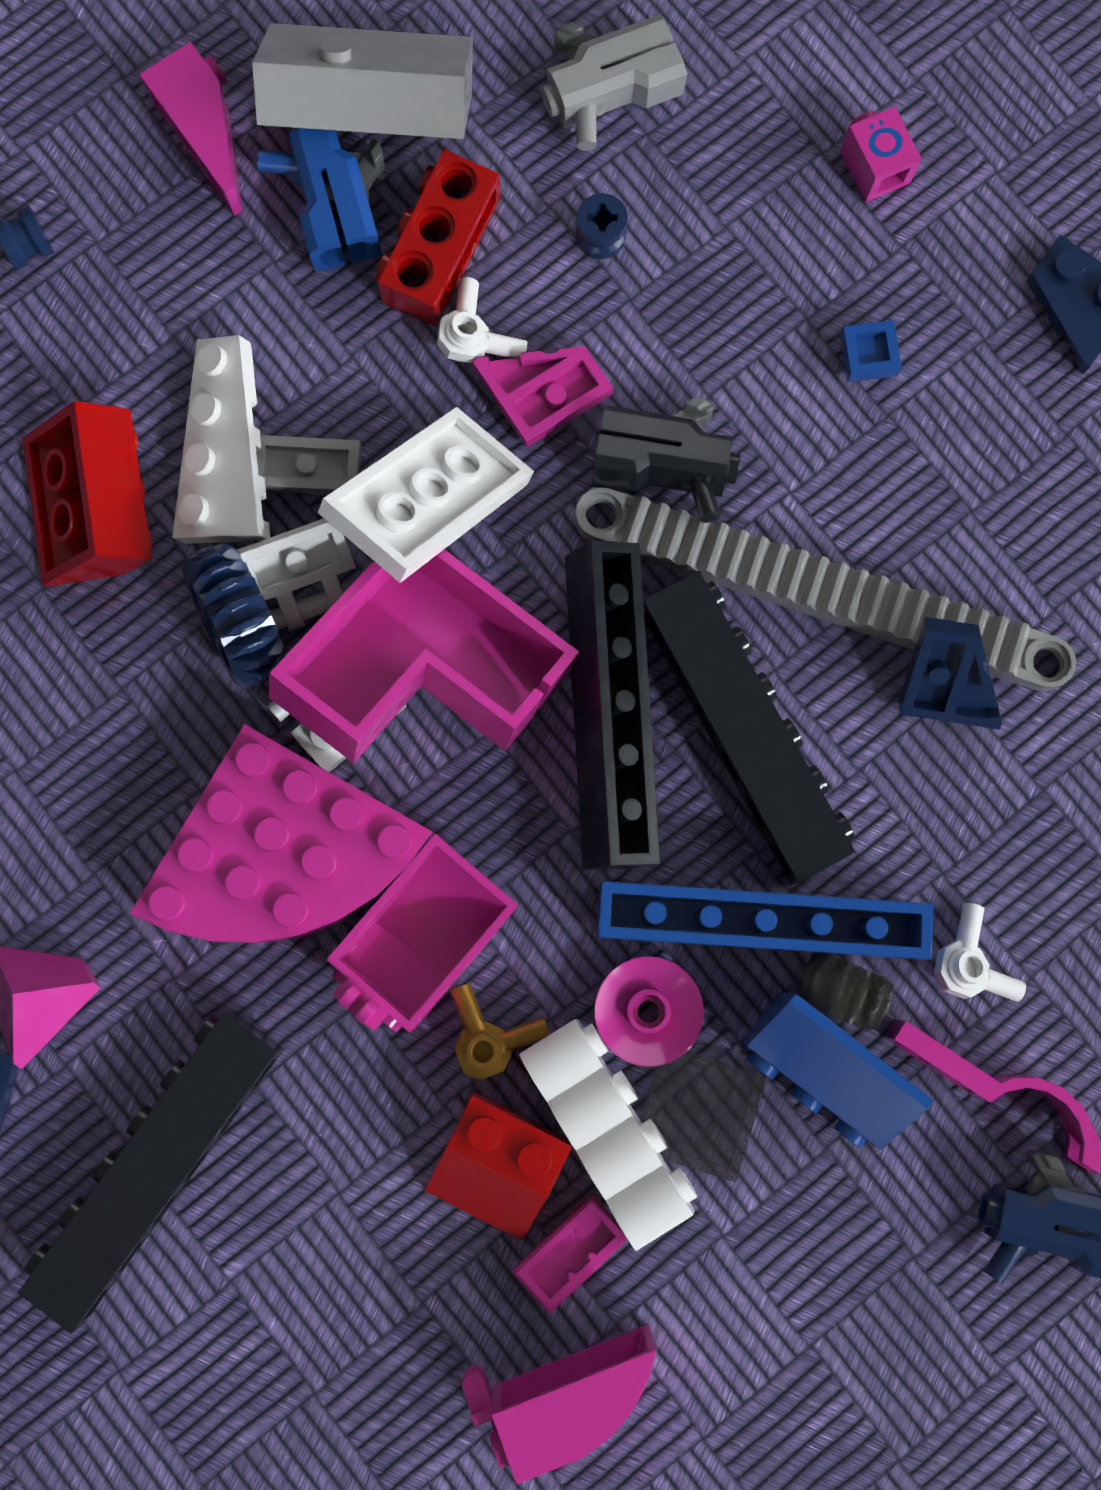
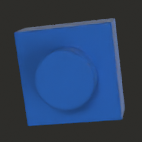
(870, 351)

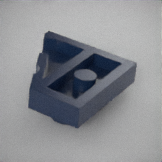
(1070, 290)
(950, 676)

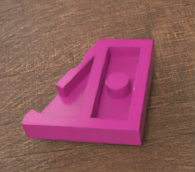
(543, 389)

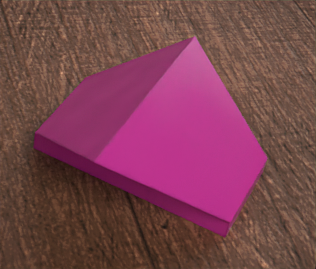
(39, 998)

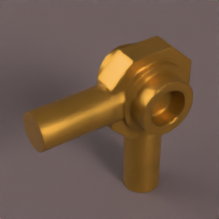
(486, 1047)

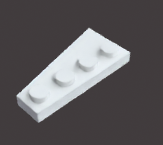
(219, 465)

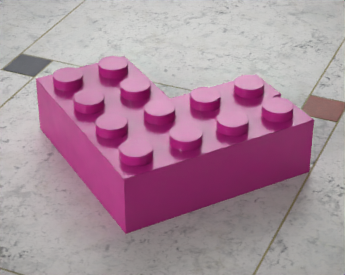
(431, 632)

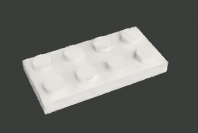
(425, 493)

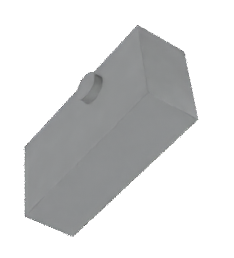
(363, 80)

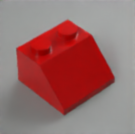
(499, 1165)

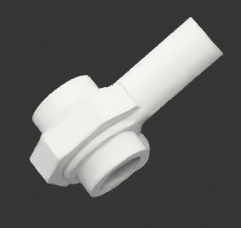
(464, 334)
(963, 967)

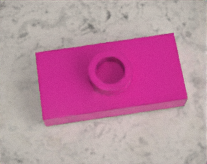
(570, 1253)

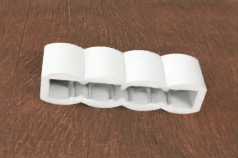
(607, 1134)

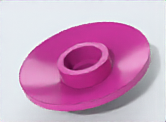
(677, 1004)

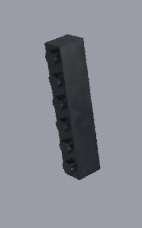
(611, 707)
(747, 729)
(150, 1171)

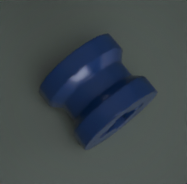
(24, 238)
(599, 239)

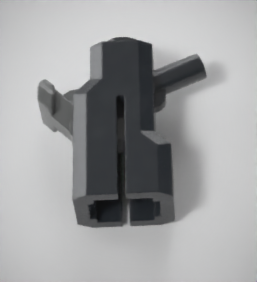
(666, 453)

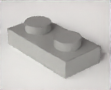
(307, 463)

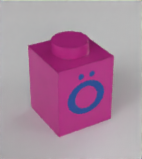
(879, 153)

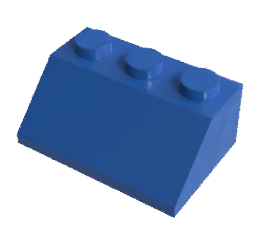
(833, 1072)

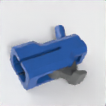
(330, 183)

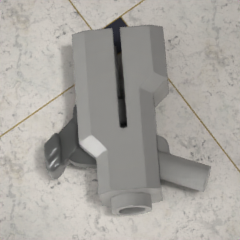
(610, 73)

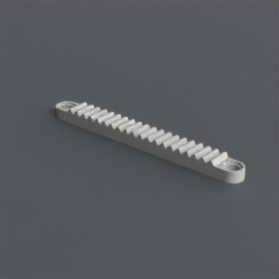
(815, 584)

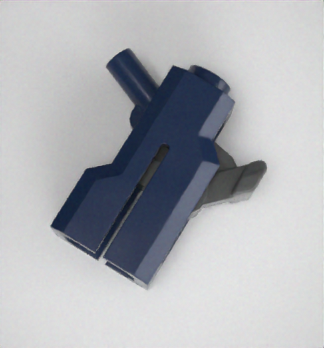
(1042, 1219)

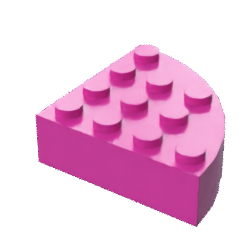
(276, 851)

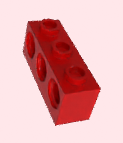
(442, 261)

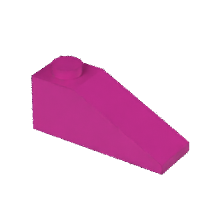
(194, 106)

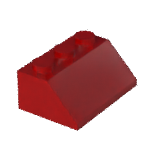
(86, 494)

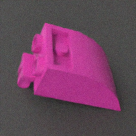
(418, 939)
(563, 1406)

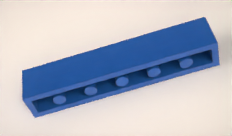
(765, 920)

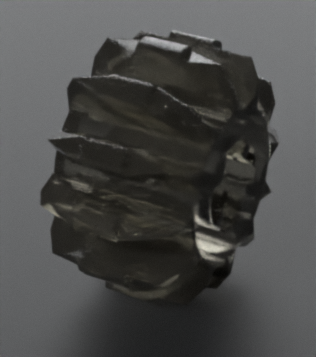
(845, 990)

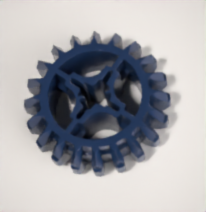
(234, 614)

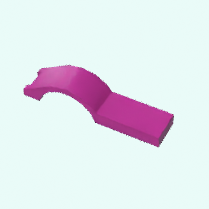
(1082, 1141)

